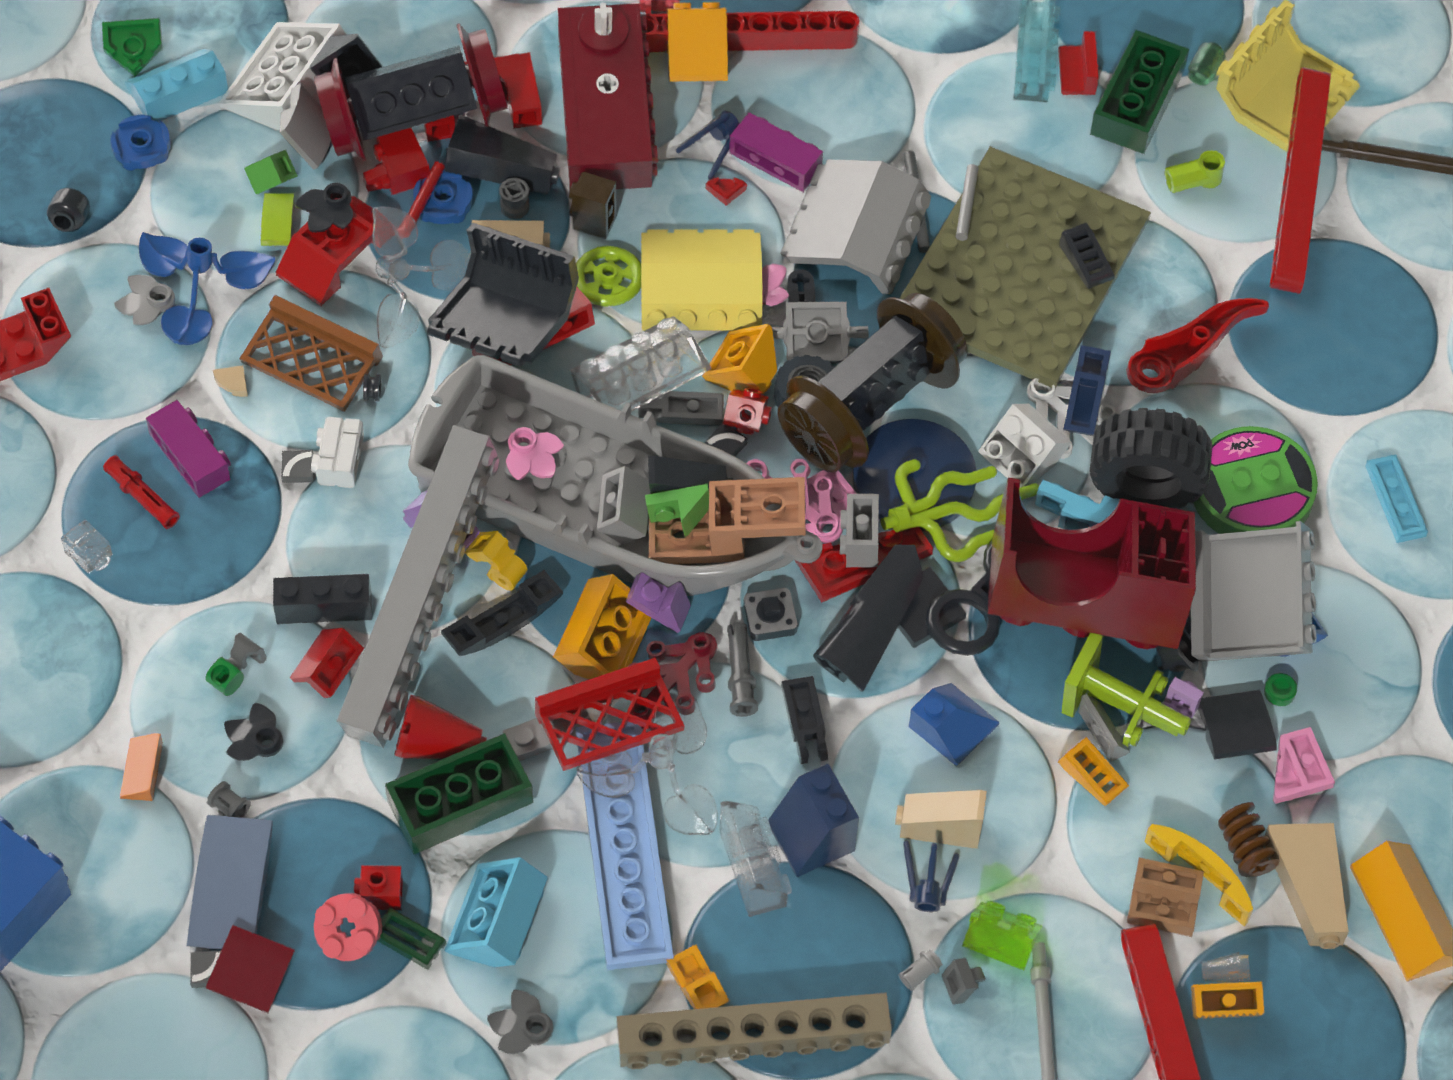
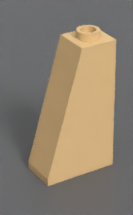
(1311, 879)

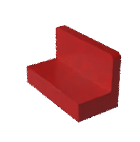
(1079, 67)
(328, 661)

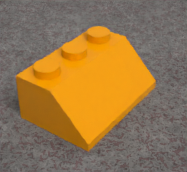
(602, 630)

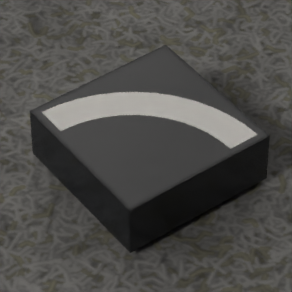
(727, 439)

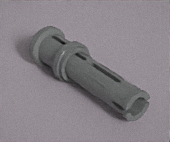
(741, 681)

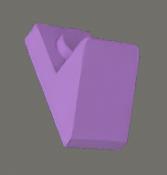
(661, 603)

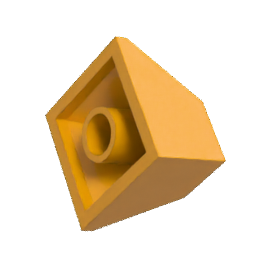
(744, 360)

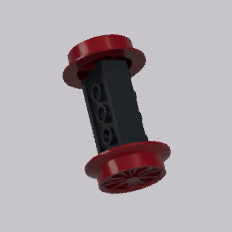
(410, 93)

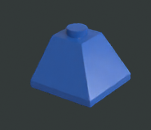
(951, 722)

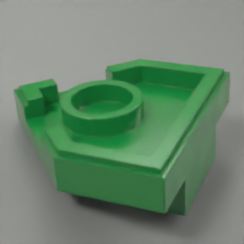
(132, 42)

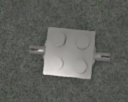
(818, 330)

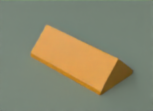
(1405, 909)

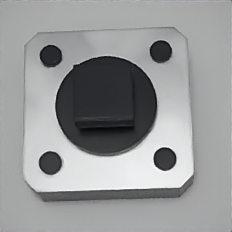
(770, 614)

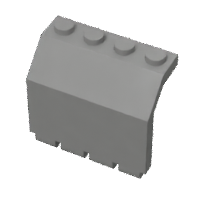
(859, 219)

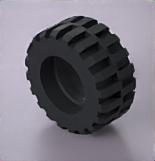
(1151, 458)

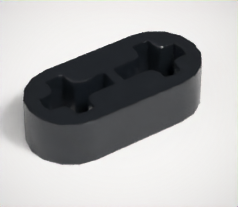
(809, 286)

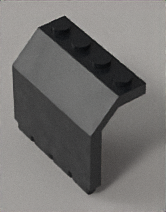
(509, 299)

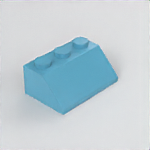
(179, 85)
(497, 912)

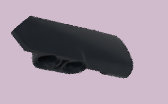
(873, 616)

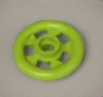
(619, 293)

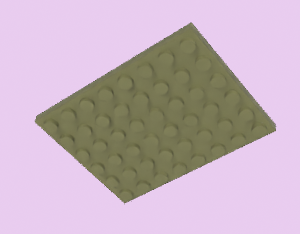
(1010, 276)

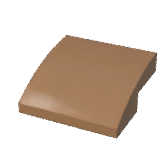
(1165, 896)

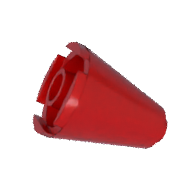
(434, 732)

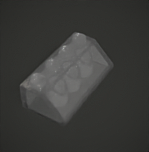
(642, 366)

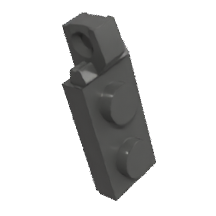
(686, 408)

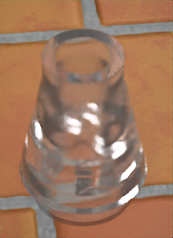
(1227, 969)

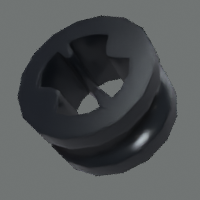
(372, 387)

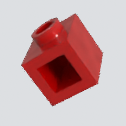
(381, 886)

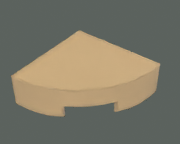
(232, 380)

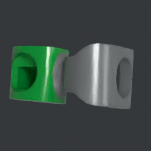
(226, 673)

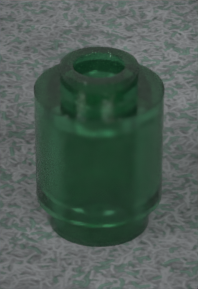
(1206, 63)

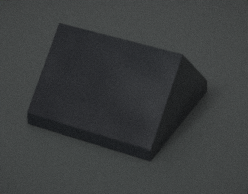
(351, 54)

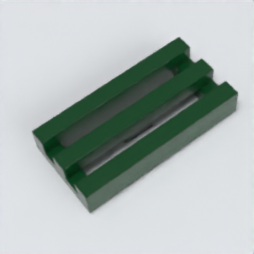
(431, 953)

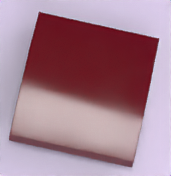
(250, 968)

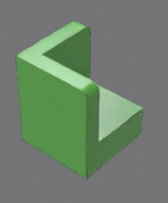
(270, 171)

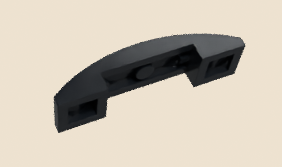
(504, 618)

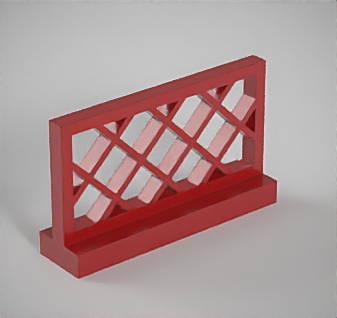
(602, 690)

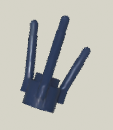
(720, 129)
(928, 894)

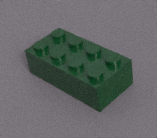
(1139, 91)
(459, 793)

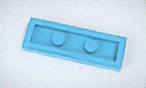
(1396, 498)

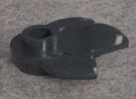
(325, 210)
(251, 733)

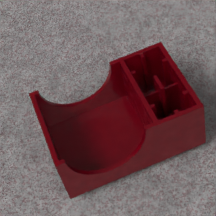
(1113, 579)

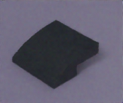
(1237, 724)

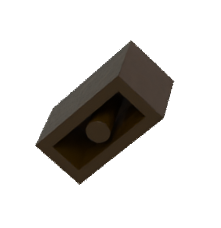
(593, 204)

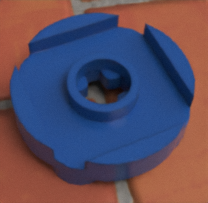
(145, 155)
(450, 210)

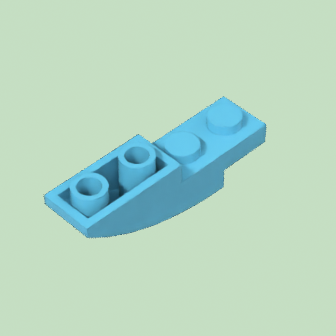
(1074, 510)

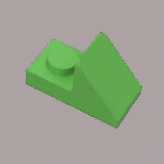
(684, 503)

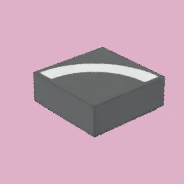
(297, 466)
(201, 967)

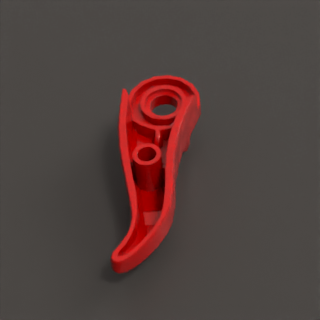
(1186, 348)

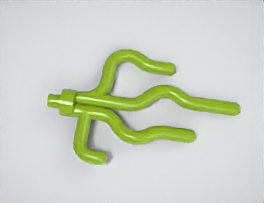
(915, 512)

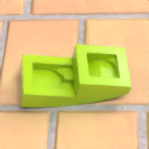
(277, 219)

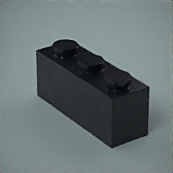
(322, 598)

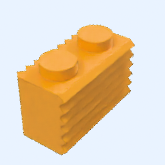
(1227, 1000)

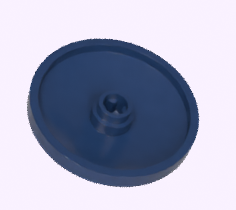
(909, 439)

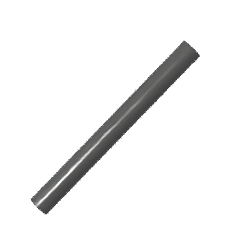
(922, 235)

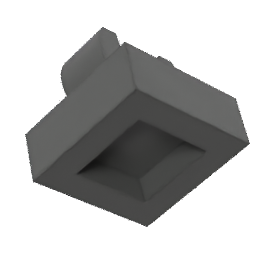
(961, 980)

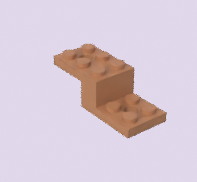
(733, 514)

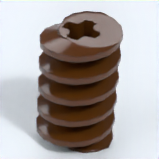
(1244, 841)

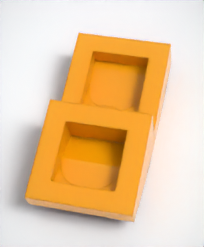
(696, 980)

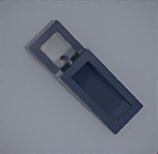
(1087, 390)

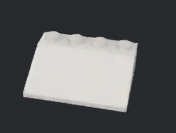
(276, 67)

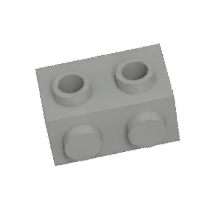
(623, 505)
(861, 528)

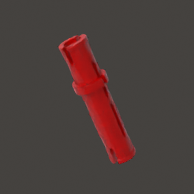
(132, 484)

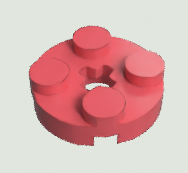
(334, 941)

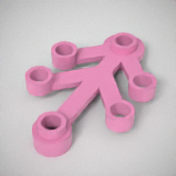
(816, 519)

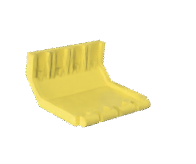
(1263, 77)
(702, 278)

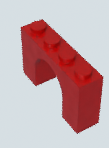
(519, 90)

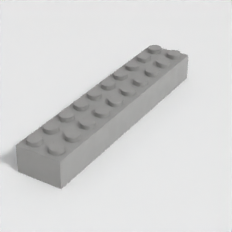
(418, 587)

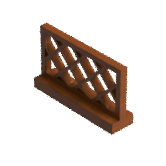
(317, 329)

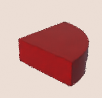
(726, 189)

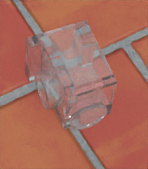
(87, 547)

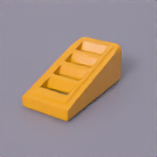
(1078, 771)

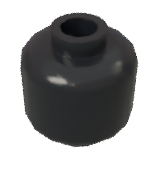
(68, 210)

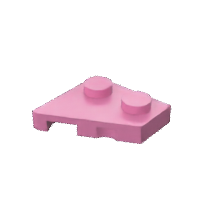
(1300, 767)

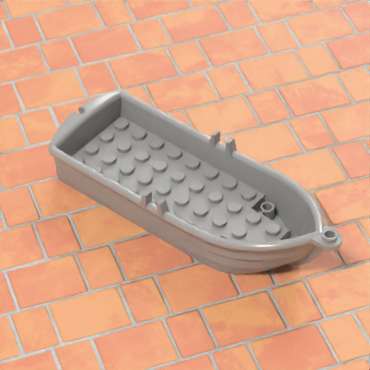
(596, 440)

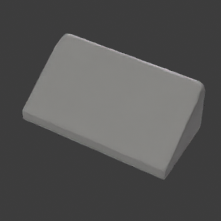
(1102, 728)

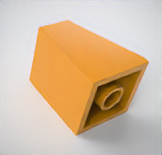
(697, 42)

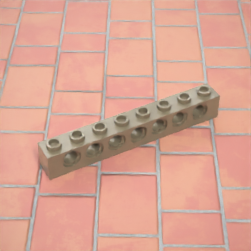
(835, 1012)

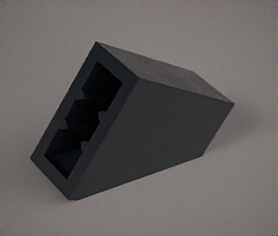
(674, 474)

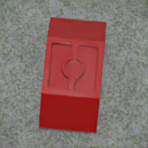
(316, 259)
(31, 336)

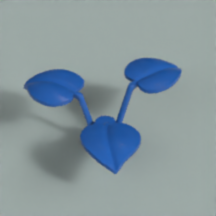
(164, 254)

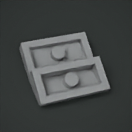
(305, 126)

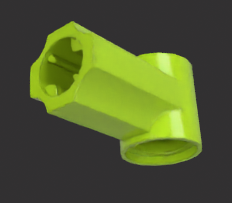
(1196, 172)

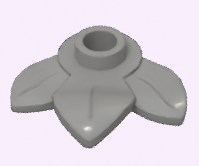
(142, 300)

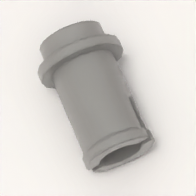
(920, 969)

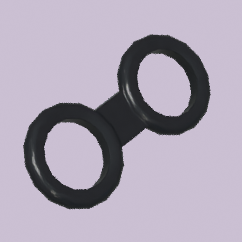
(977, 598)

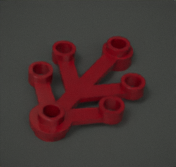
(678, 672)

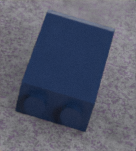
(815, 821)

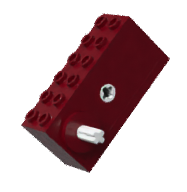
(607, 94)

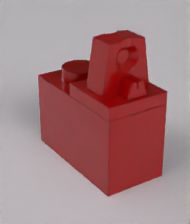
(400, 164)

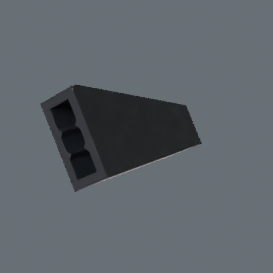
(498, 156)

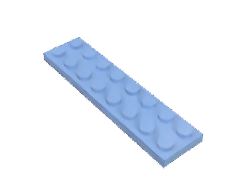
(627, 867)

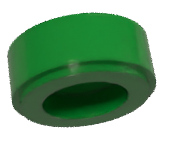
(1280, 689)

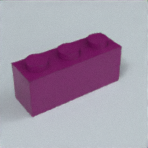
(775, 151)
(189, 448)

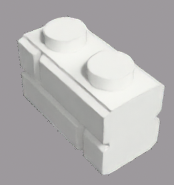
(339, 452)

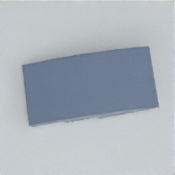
(229, 879)

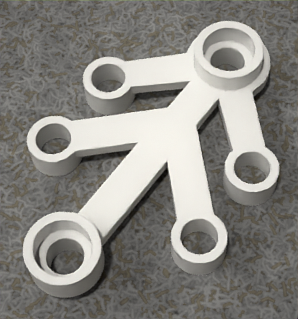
(1053, 400)

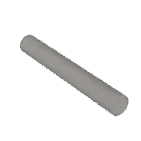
(967, 202)

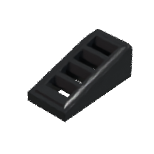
(1082, 238)

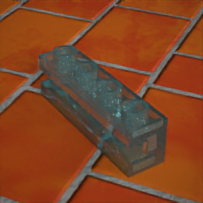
(1034, 50)

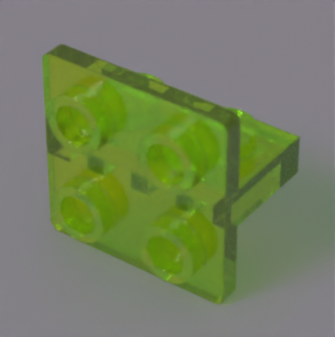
(1002, 934)

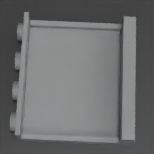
(1253, 594)

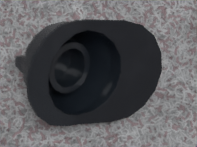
(1181, 658)

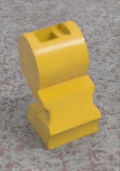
(505, 566)

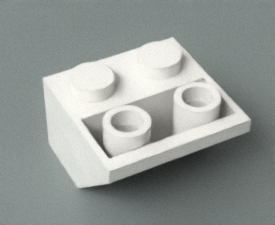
(1024, 445)

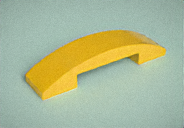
(1170, 842)

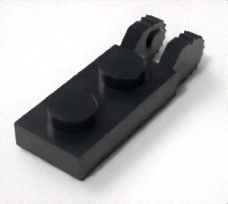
(805, 716)

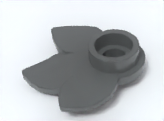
(516, 1023)

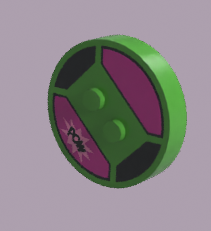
(1257, 482)

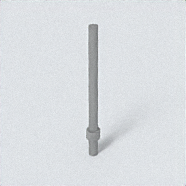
(1041, 978)

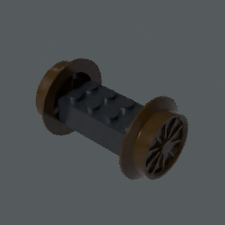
(912, 346)

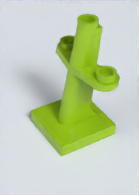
(1088, 679)

